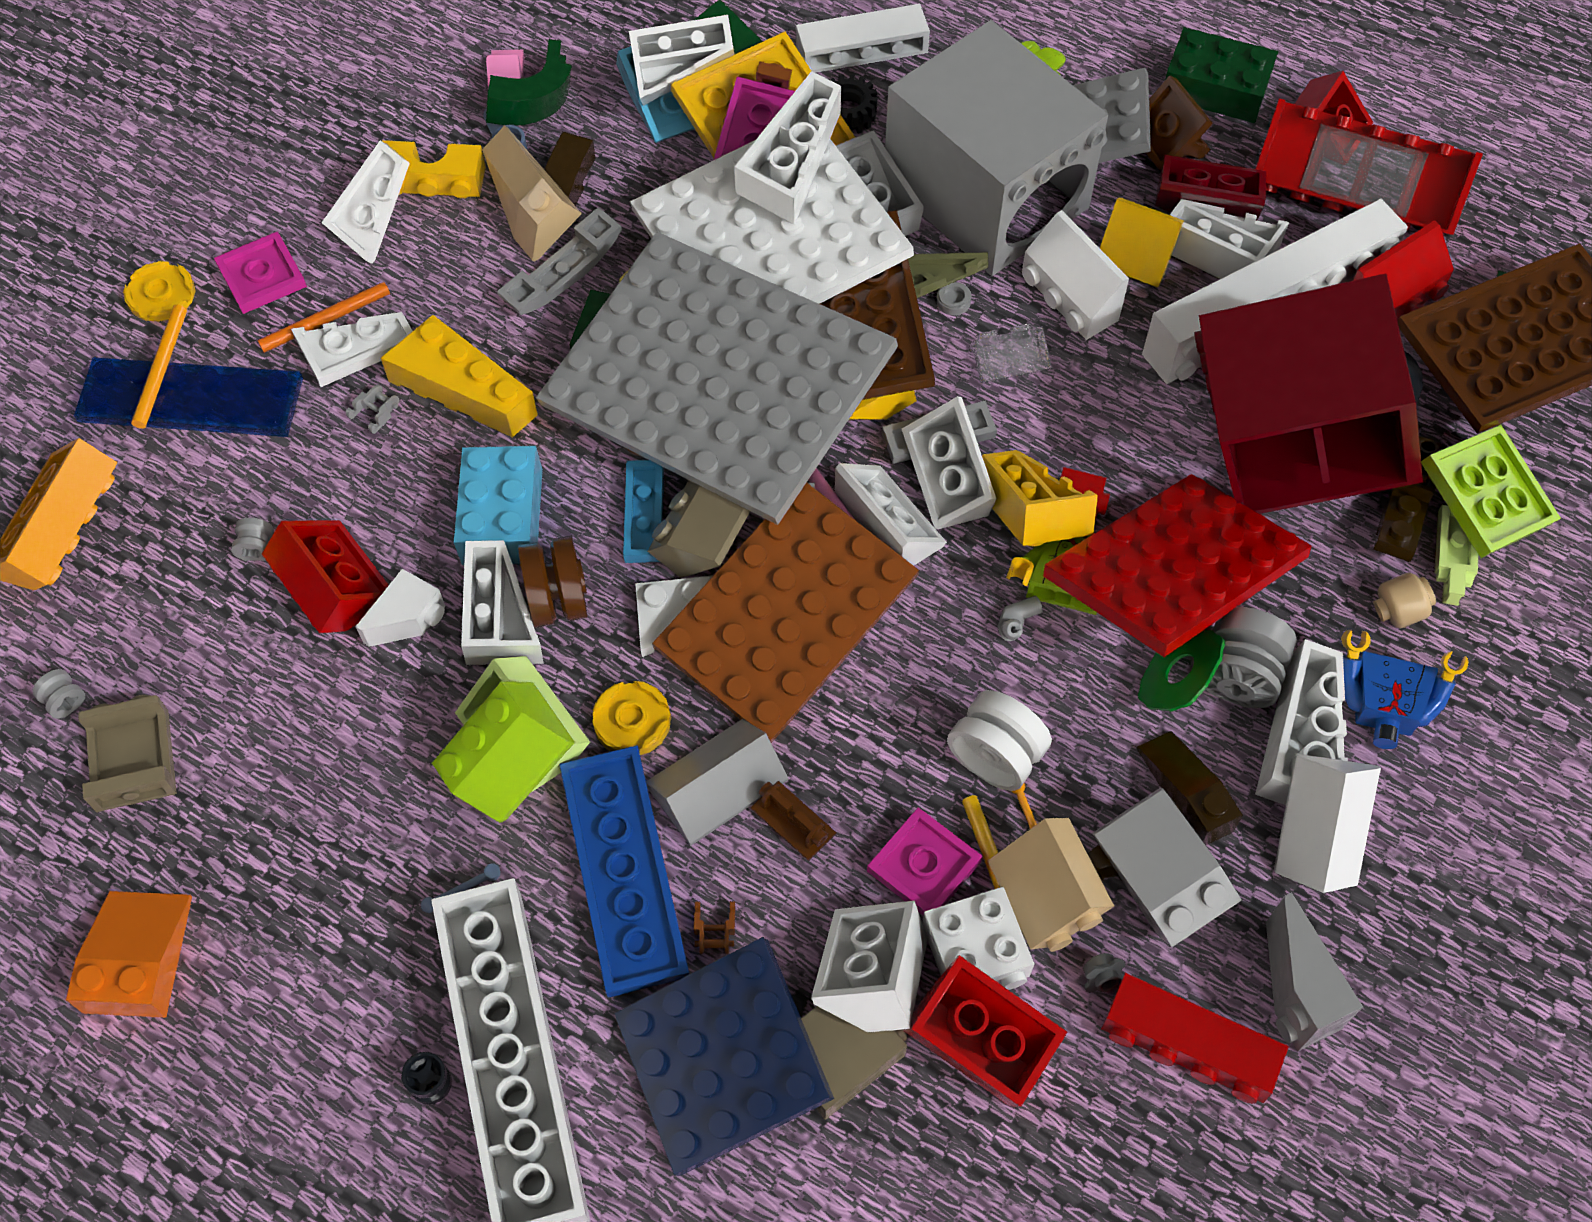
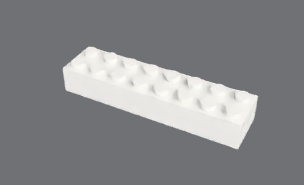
(1310, 263)
(508, 1057)

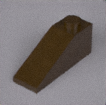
(1192, 786)

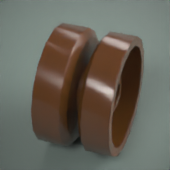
(553, 581)

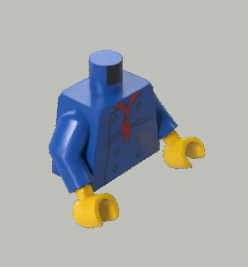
(1394, 692)

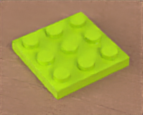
(1490, 490)

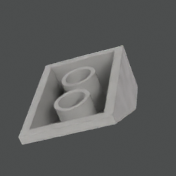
(883, 179)
(1166, 867)
(1306, 982)

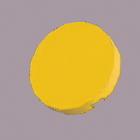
(154, 300)
(631, 717)

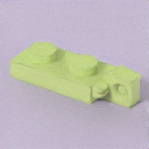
(1455, 557)

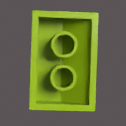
(503, 750)

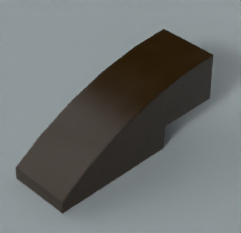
(571, 163)

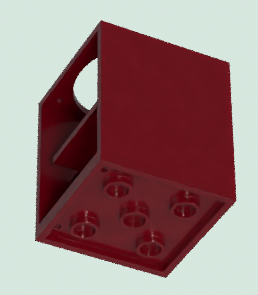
(1312, 395)

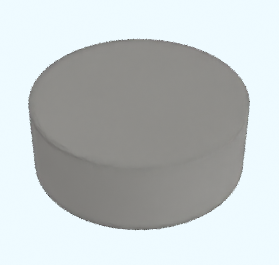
(954, 299)

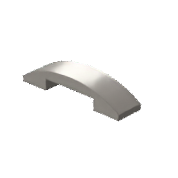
(565, 267)

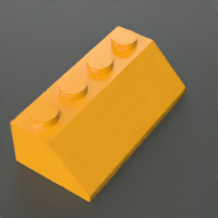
(53, 513)

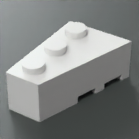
(676, 51)
(1223, 241)
(493, 608)

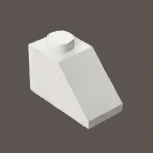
(402, 611)

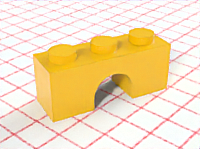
(456, 174)

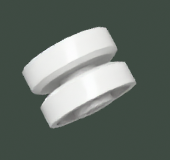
(999, 740)

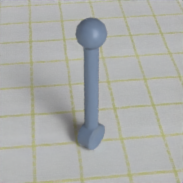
(490, 873)

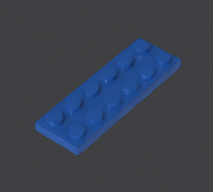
(623, 872)

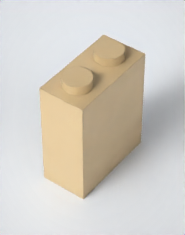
(1051, 884)

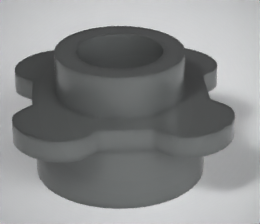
(1103, 973)

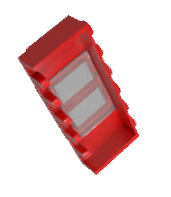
(1363, 163)

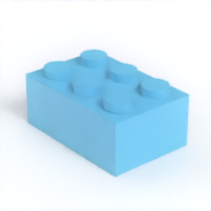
(498, 497)

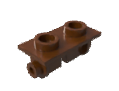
(792, 819)

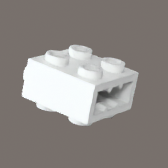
(982, 933)

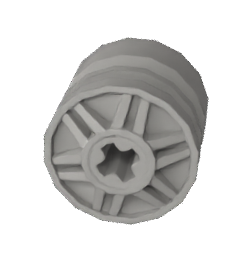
(1253, 657)

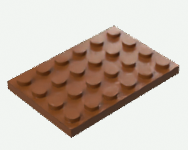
(785, 611)

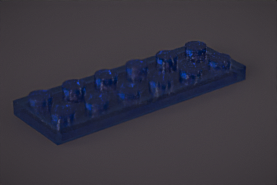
(192, 397)

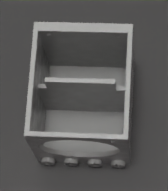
(984, 133)

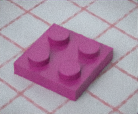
(260, 272)
(924, 862)

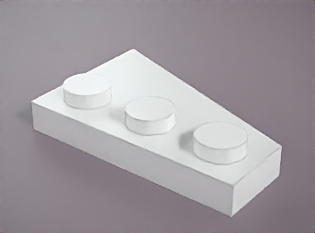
(368, 202)

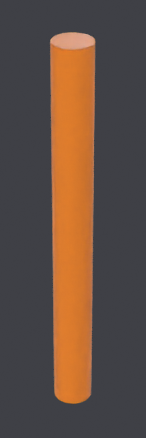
(325, 316)

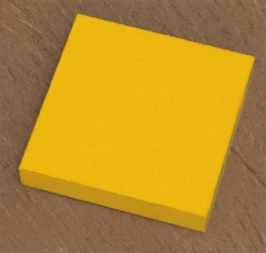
(1140, 240)

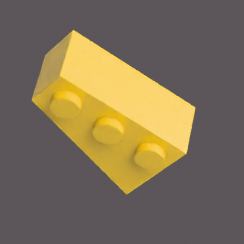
(1036, 504)

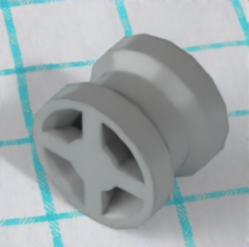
(251, 539)
(58, 693)

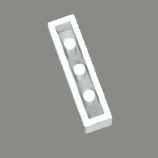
(863, 38)

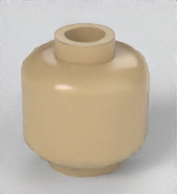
(1404, 600)

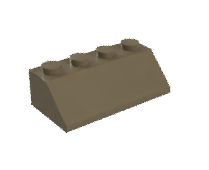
(696, 531)

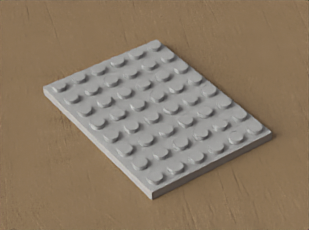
(718, 375)

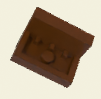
(1176, 124)

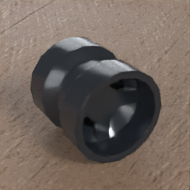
(422, 1071)

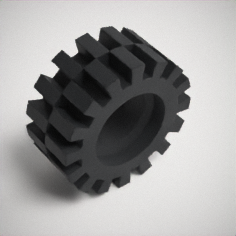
(862, 94)

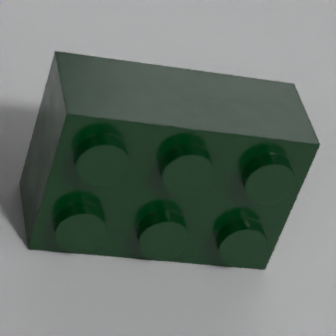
(1222, 73)

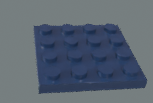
(722, 1056)

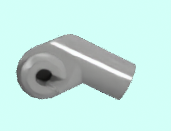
(1014, 615)

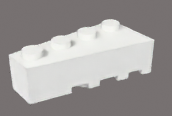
(789, 150)
(1305, 718)

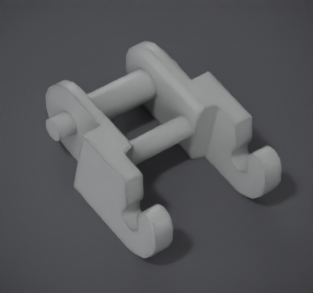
(366, 401)

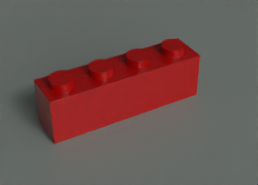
(1195, 1039)

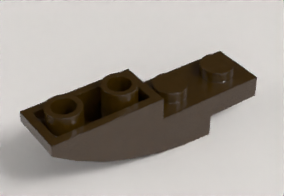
(1406, 511)

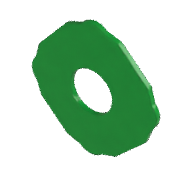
(1165, 696)

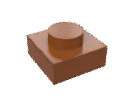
(774, 75)

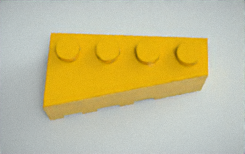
(455, 373)

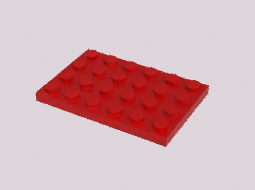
(1176, 563)

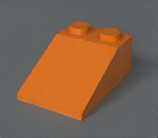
(130, 955)

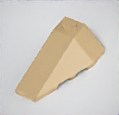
(530, 198)

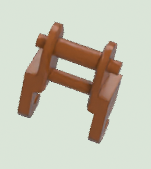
(700, 928)

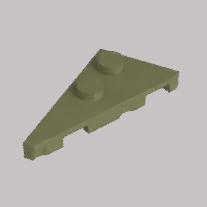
(941, 269)

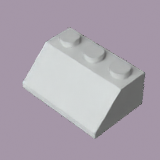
(1075, 276)
(872, 966)

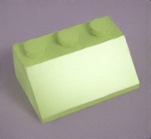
(522, 670)

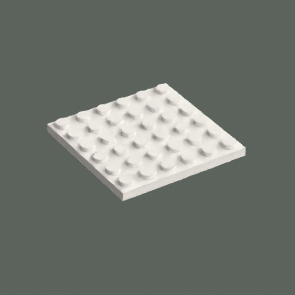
(830, 248)

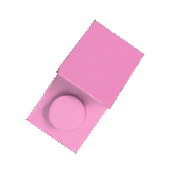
(505, 64)

